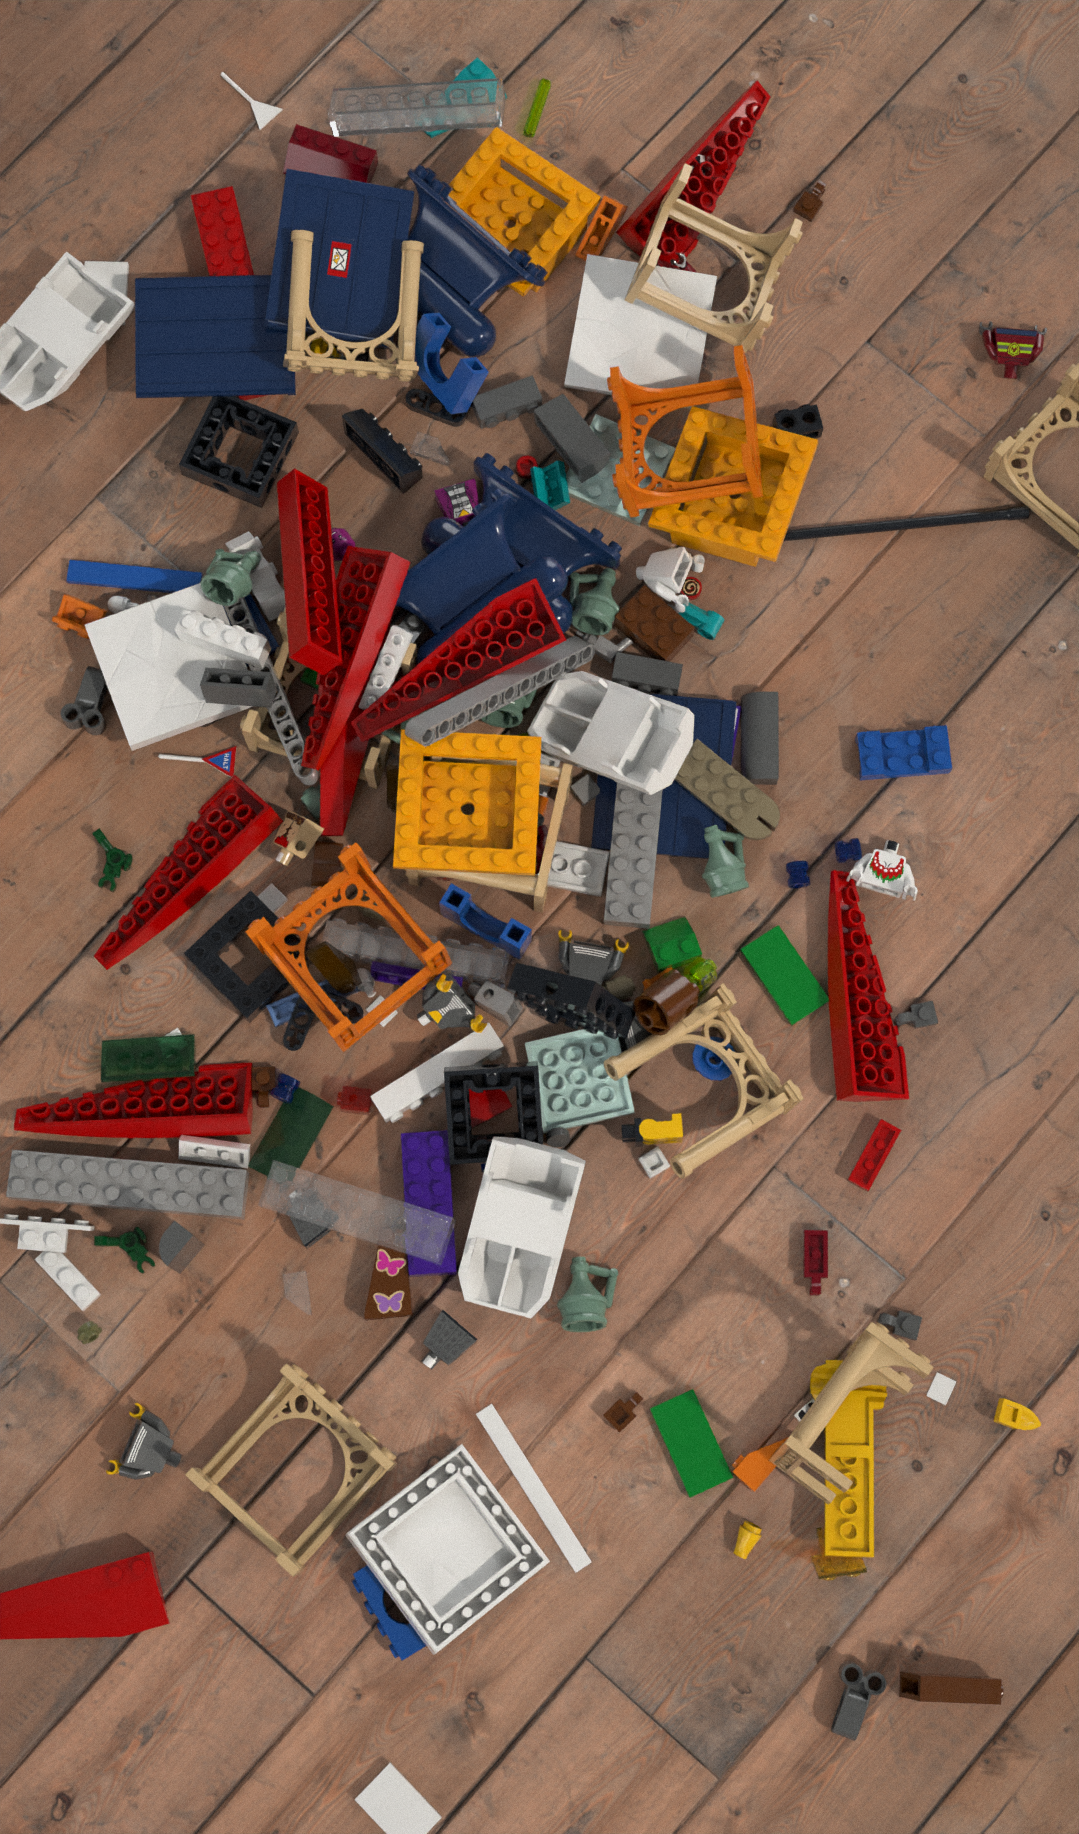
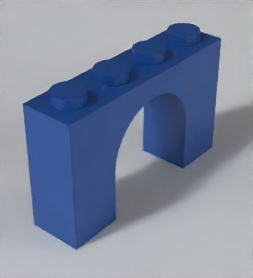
(463, 385)
(460, 909)
(402, 1635)

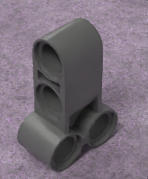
(88, 703)
(854, 1701)

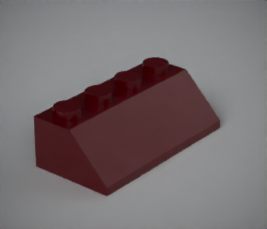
(329, 156)

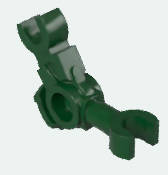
(114, 861)
(130, 1243)

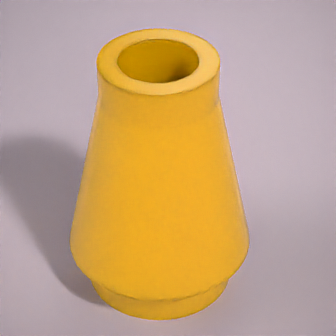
(747, 1538)

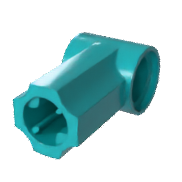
(706, 622)

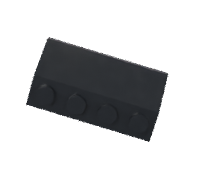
(382, 449)

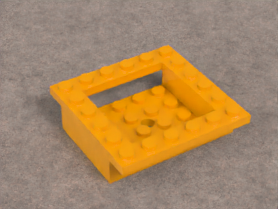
(496, 196)
(742, 526)
(430, 796)

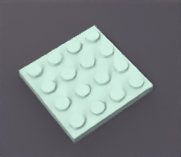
(599, 489)
(574, 1080)

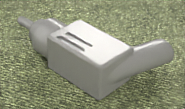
(604, 647)

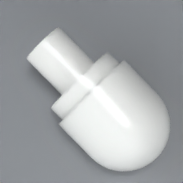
(119, 603)
(367, 982)

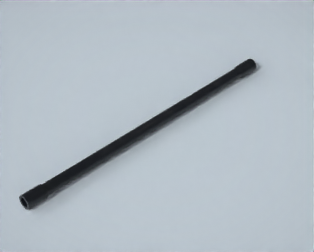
(1009, 514)

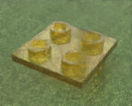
(831, 1567)

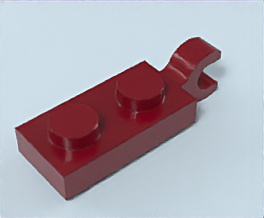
(815, 1258)

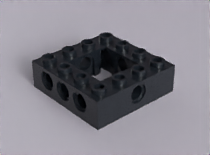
(226, 412)
(205, 957)
(571, 1001)
(470, 1148)

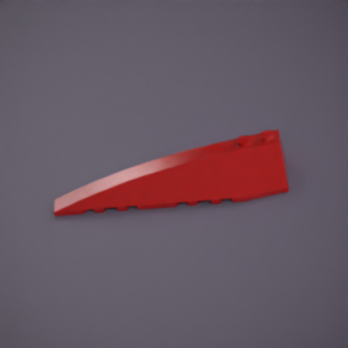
(721, 147)
(366, 599)
(491, 642)
(342, 770)
(223, 836)
(862, 1031)
(207, 1104)
(87, 1604)

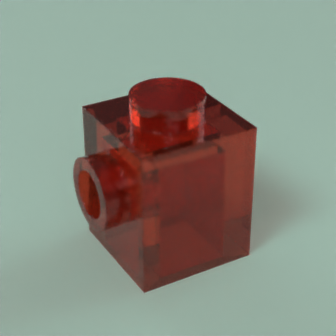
(354, 1100)

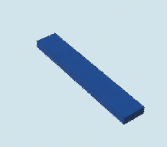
(130, 577)

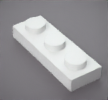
(214, 1151)
(68, 1278)

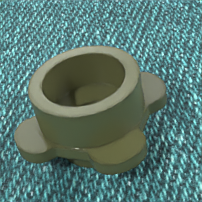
(88, 1332)

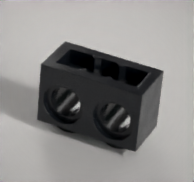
(795, 419)

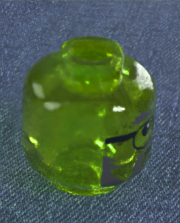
(701, 972)

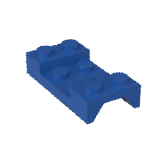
(904, 753)

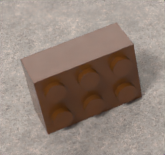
(654, 625)

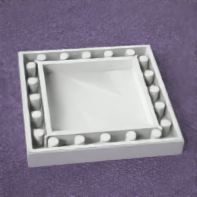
(637, 337)
(155, 673)
(447, 1549)

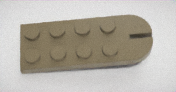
(727, 793)

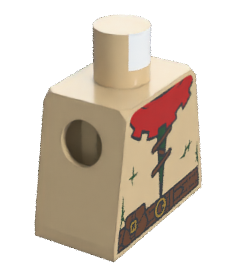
(296, 837)

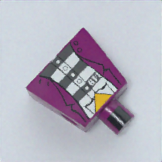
(458, 501)

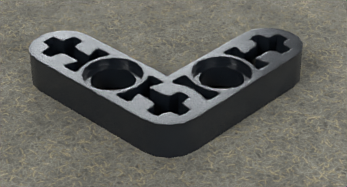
(442, 416)
(301, 1036)

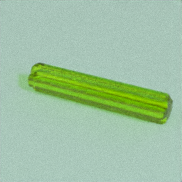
(536, 108)

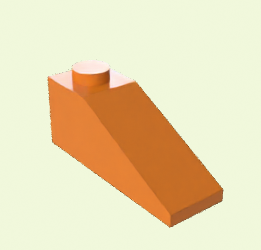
(602, 227)
(755, 1466)

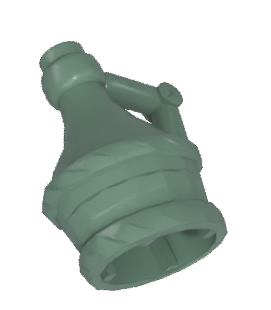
(229, 576)
(595, 608)
(510, 714)
(724, 870)
(582, 1304)

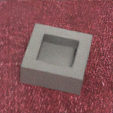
(585, 789)

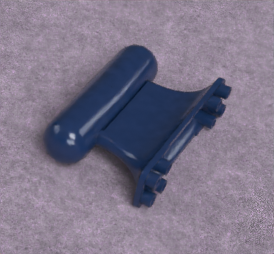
(461, 265)
(532, 531)
(471, 572)

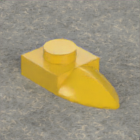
(1015, 1415)

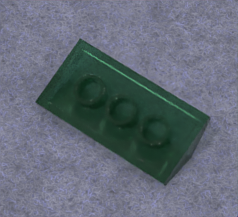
(148, 1058)
(291, 1132)

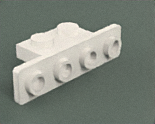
(386, 666)
(44, 1235)

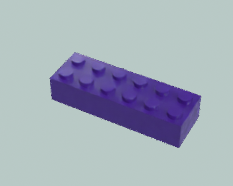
(430, 1187)

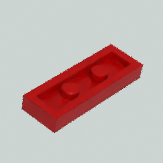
(874, 1155)

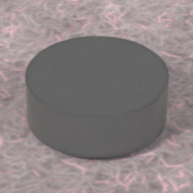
(558, 1137)

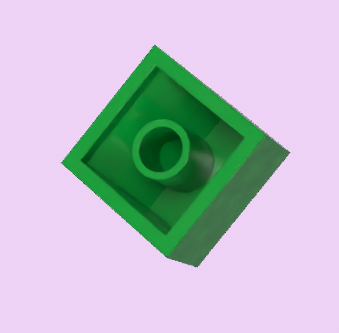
(672, 944)

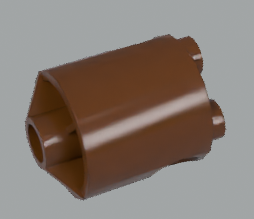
(666, 1002)

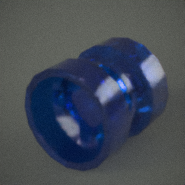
(846, 850)
(798, 876)
(285, 1088)

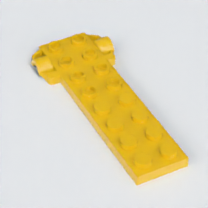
(851, 1452)

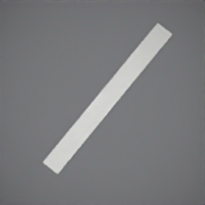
(533, 1488)

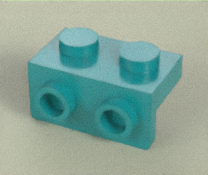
(551, 484)

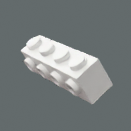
(222, 638)

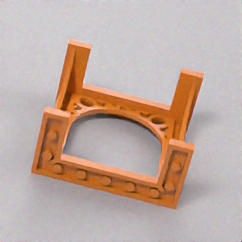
(639, 400)
(355, 872)

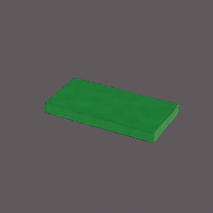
(785, 975)
(691, 1443)

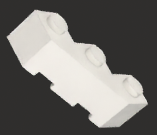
(264, 583)

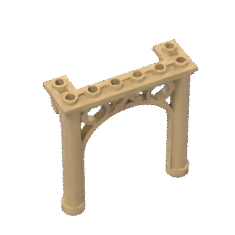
(300, 312)
(717, 1014)

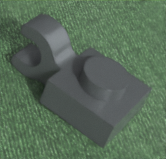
(920, 1015)
(904, 1324)

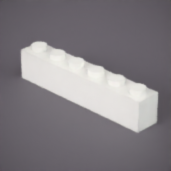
(429, 1077)

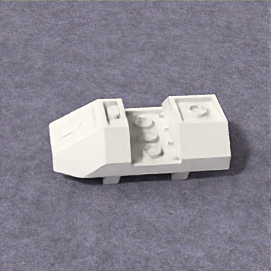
(57, 333)
(614, 731)
(519, 1225)

